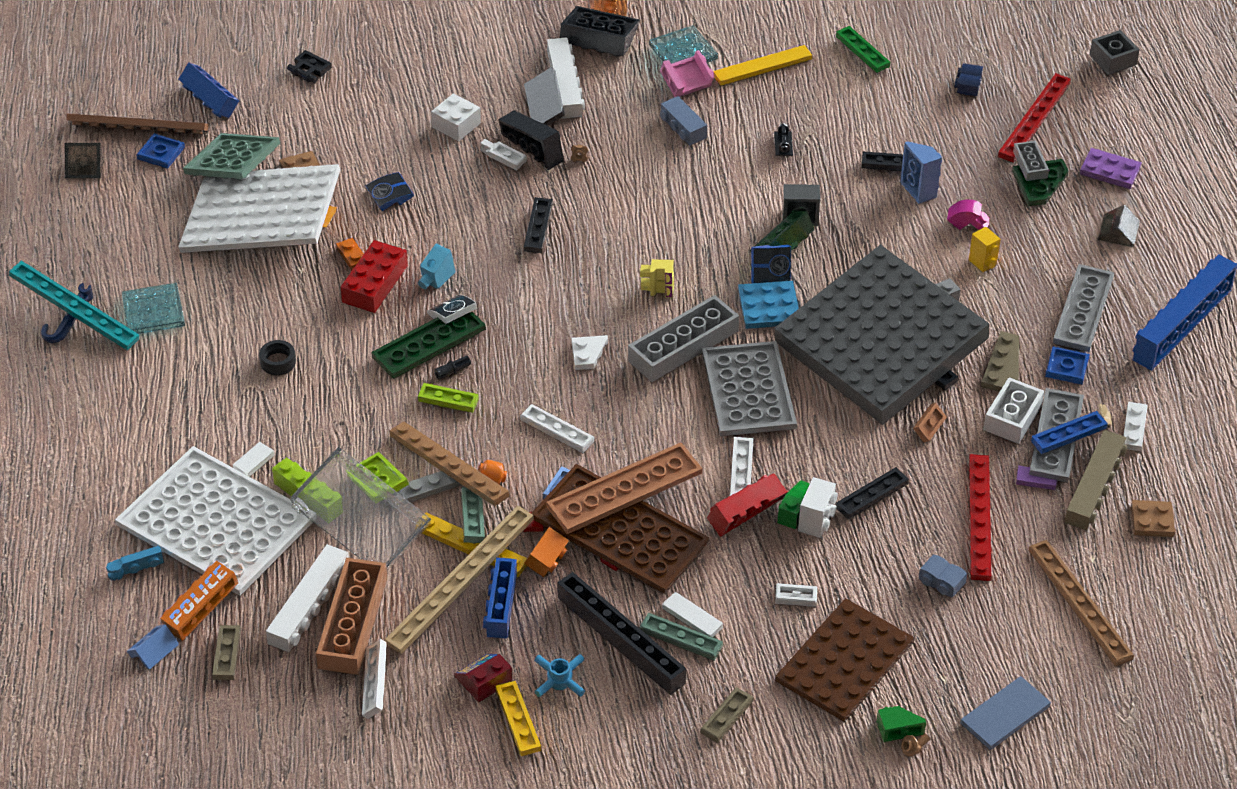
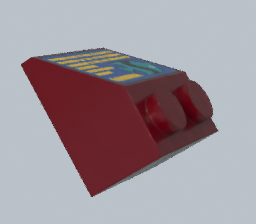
(484, 675)

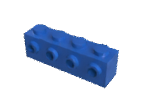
(208, 90)
(501, 598)

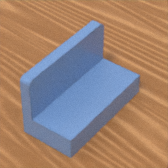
(154, 646)

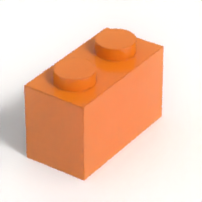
(546, 552)

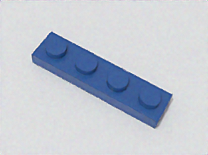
(1069, 432)

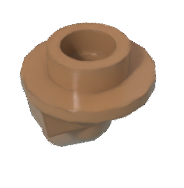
(912, 746)

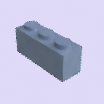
(683, 120)

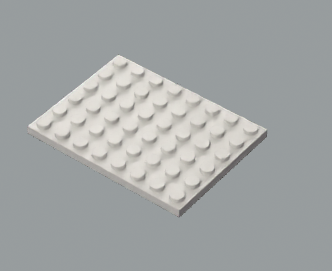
(261, 209)
(214, 513)

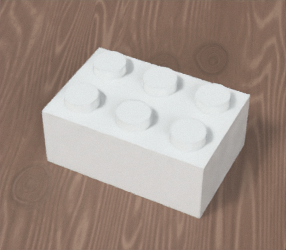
(1013, 410)

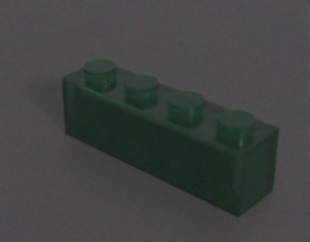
(790, 231)

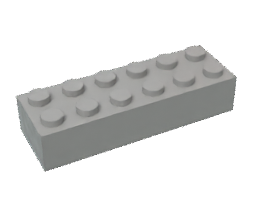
(683, 338)

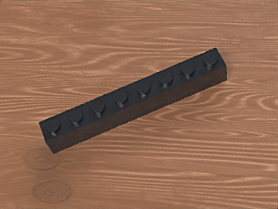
(621, 633)

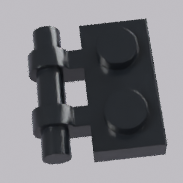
(312, 63)

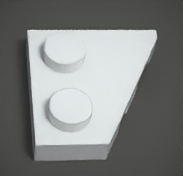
(587, 351)

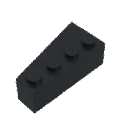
(533, 138)

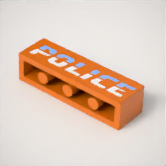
(199, 600)

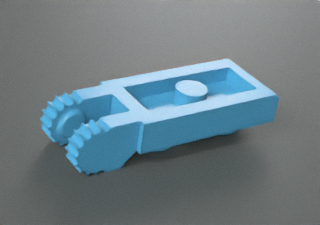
(134, 563)

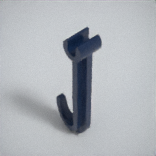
(68, 320)

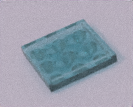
(682, 45)
(153, 308)

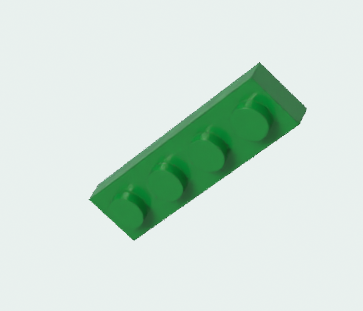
(863, 49)

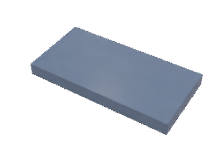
(1005, 713)

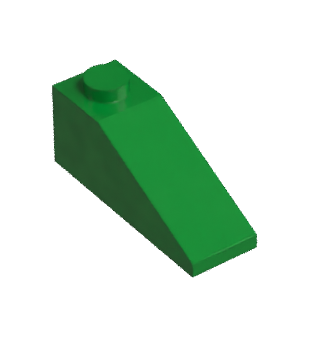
(790, 506)

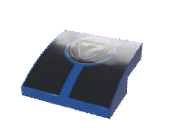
(389, 190)
(770, 263)

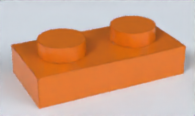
(350, 252)

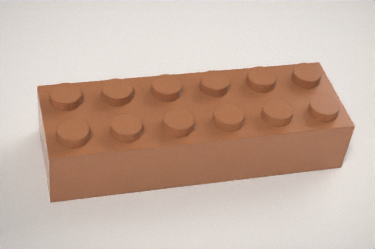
(351, 616)

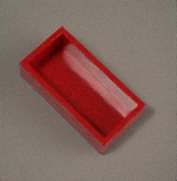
(374, 276)

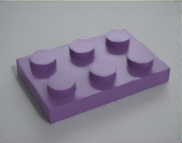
(1110, 168)

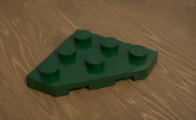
(1040, 190)

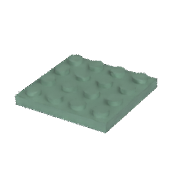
(231, 156)

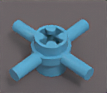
(559, 675)

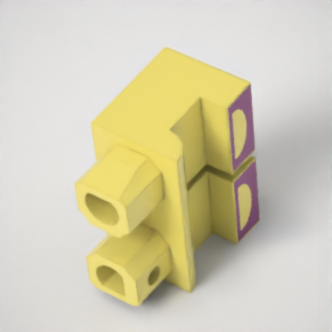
(661, 277)

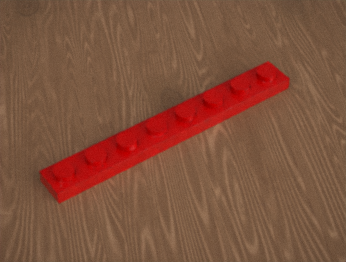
(1035, 115)
(979, 518)

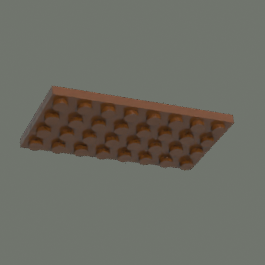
(633, 539)

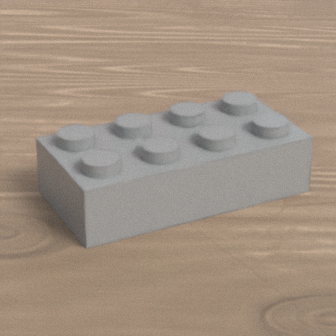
(1031, 160)

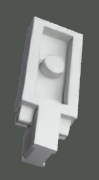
(503, 154)

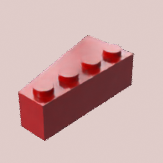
(746, 504)

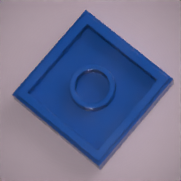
(160, 151)
(1067, 365)

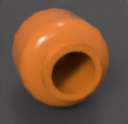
(493, 470)

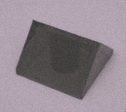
(83, 160)
(1119, 227)

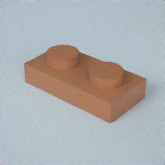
(929, 422)

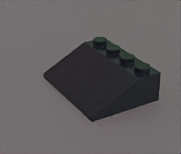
(599, 30)

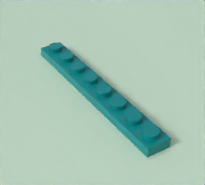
(74, 305)

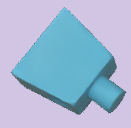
(436, 267)

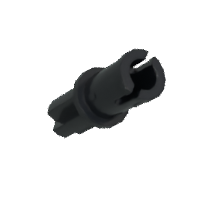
(452, 367)

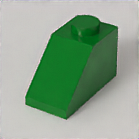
(898, 722)

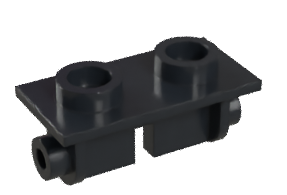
(783, 141)

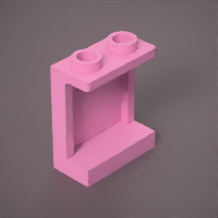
(687, 75)

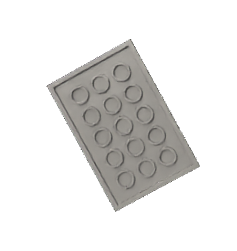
(748, 388)

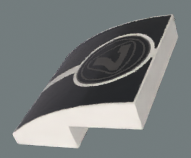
(452, 308)

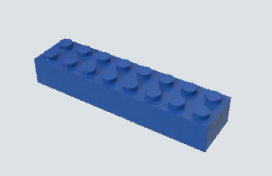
(1184, 312)

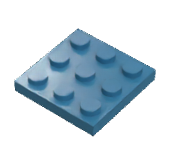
(767, 303)

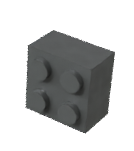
(1114, 52)
(801, 198)

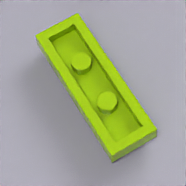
(448, 397)

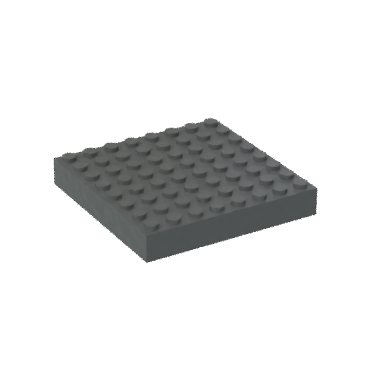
(881, 333)

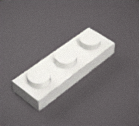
(1135, 425)

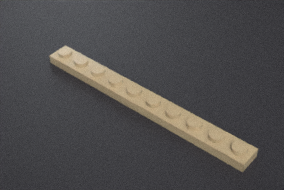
(458, 580)

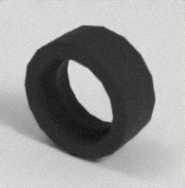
(275, 347)

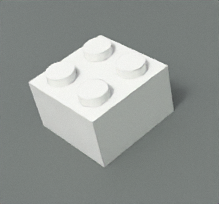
(456, 117)
(817, 507)

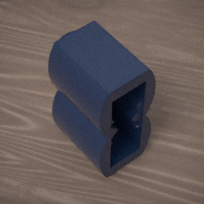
(968, 79)

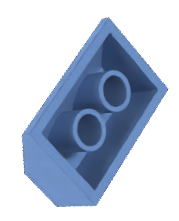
(921, 171)

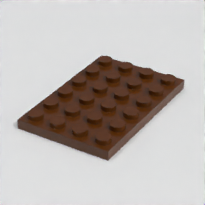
(844, 659)

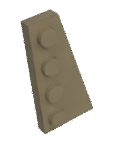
(1003, 362)

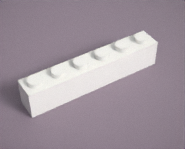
(560, 58)
(307, 599)

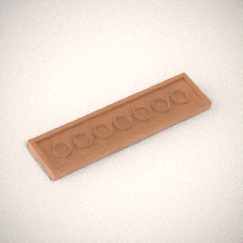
(623, 488)

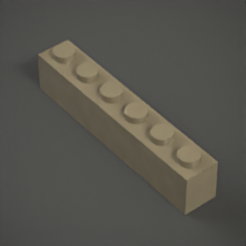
(1096, 480)

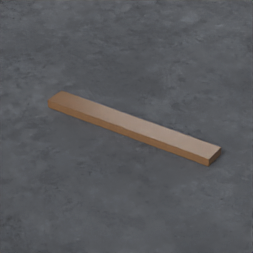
(1081, 603)

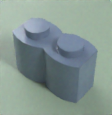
(942, 575)

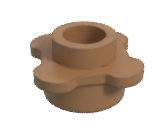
(579, 149)

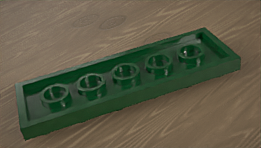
(426, 343)

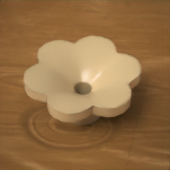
(1103, 411)

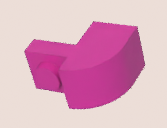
(967, 212)

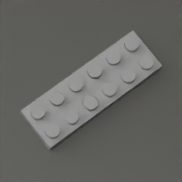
(1083, 308)
(1057, 409)

